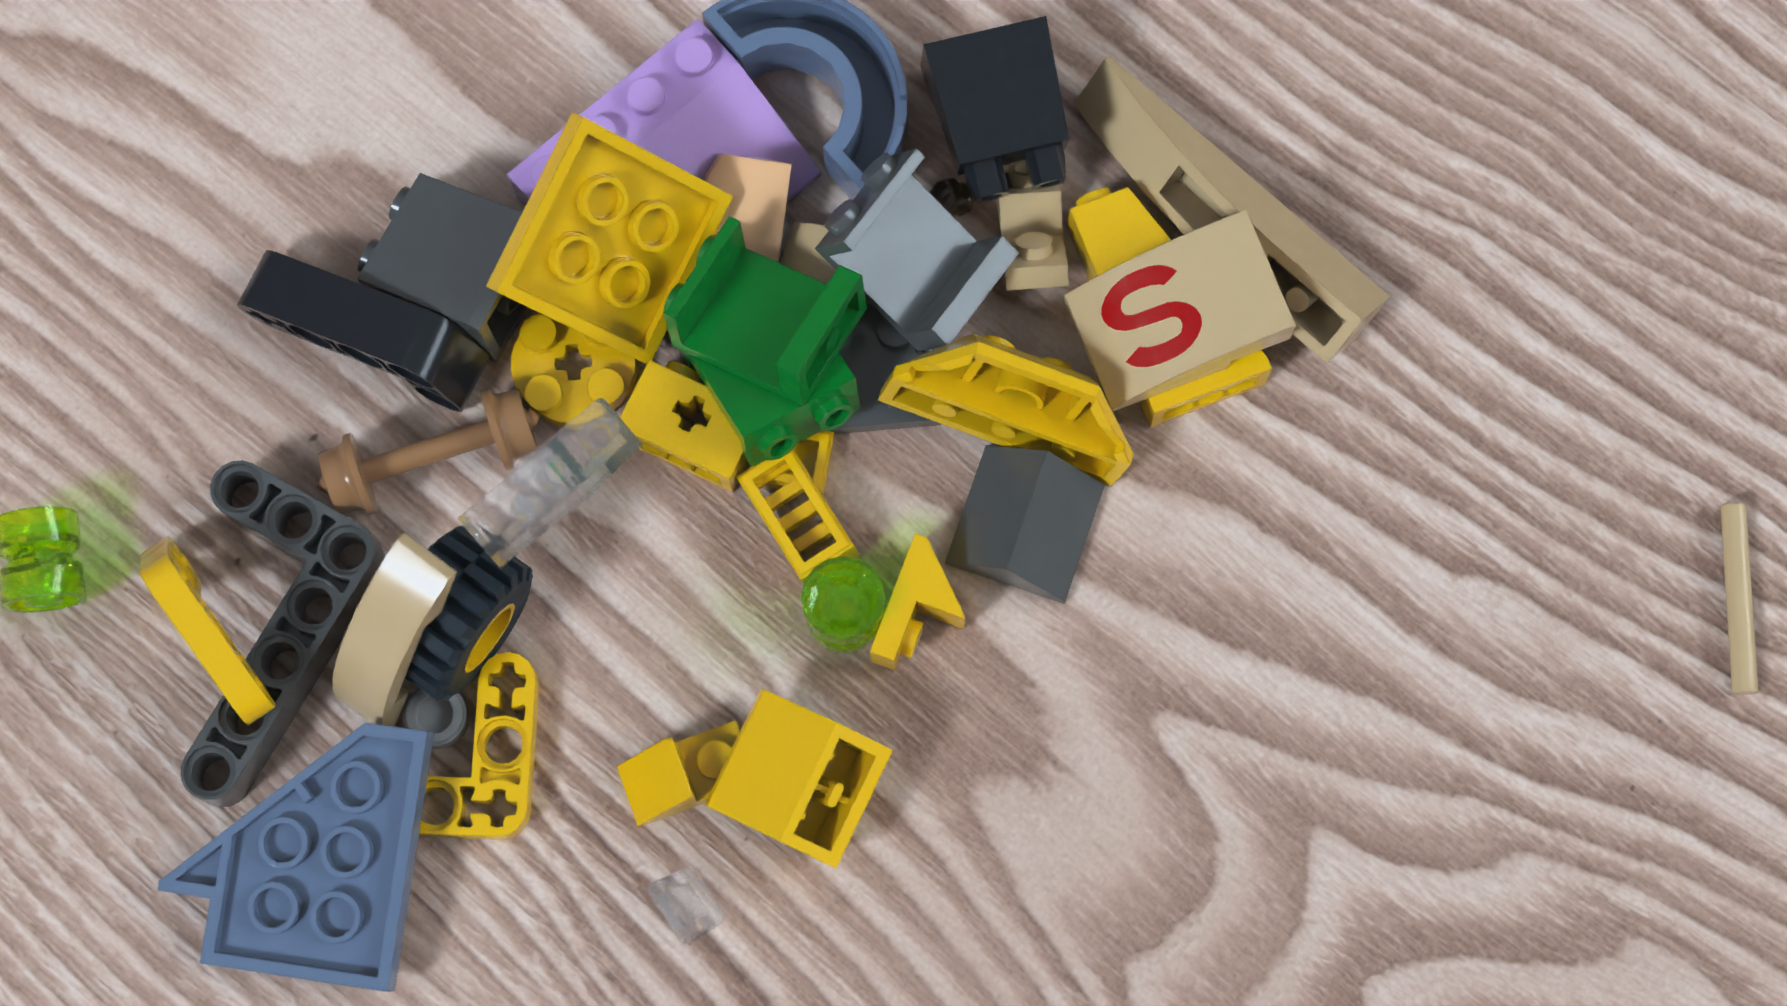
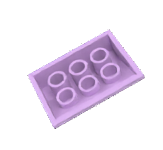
(687, 110)

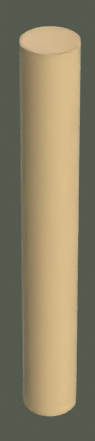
(1739, 599)

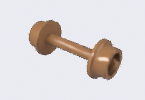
(349, 476)

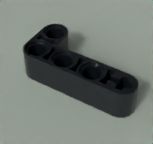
(367, 327)

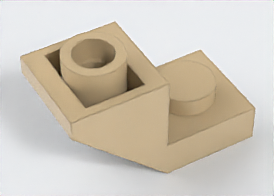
(1034, 228)

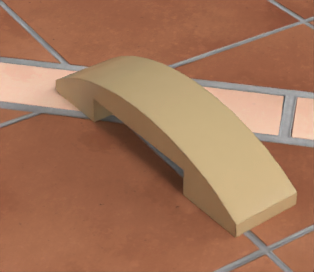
(387, 629)

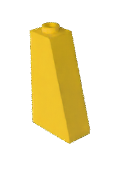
(1117, 228)

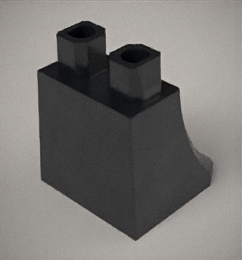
(999, 105)

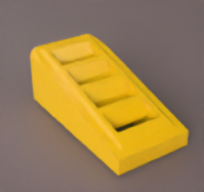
(764, 473)

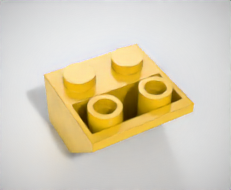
(798, 777)

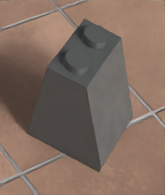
(442, 257)

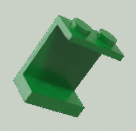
(762, 316)

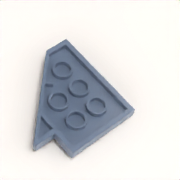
(319, 867)

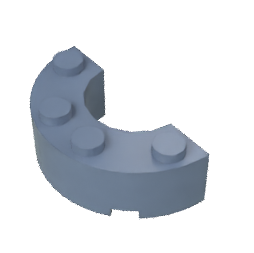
(842, 51)

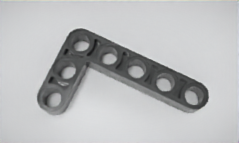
(287, 627)

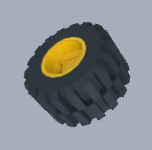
(474, 618)

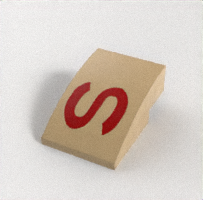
(1180, 311)

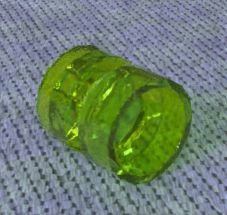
(34, 538)
(843, 604)

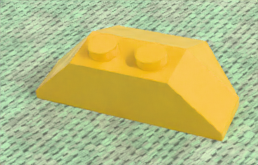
(1014, 402)

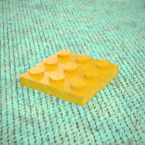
(607, 238)

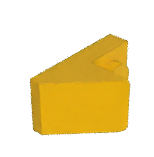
(920, 590)
(676, 774)

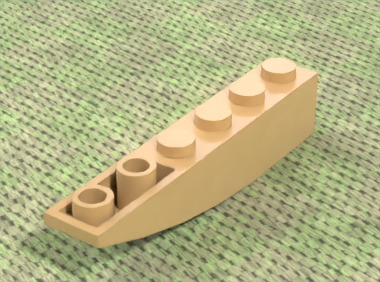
(1202, 185)

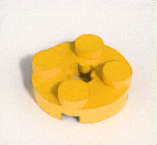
(548, 390)

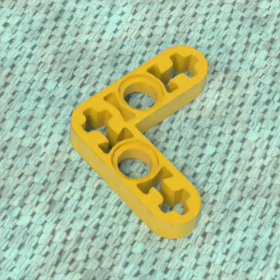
(178, 593)
(489, 776)

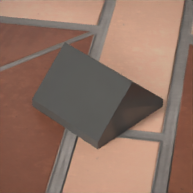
(1026, 521)

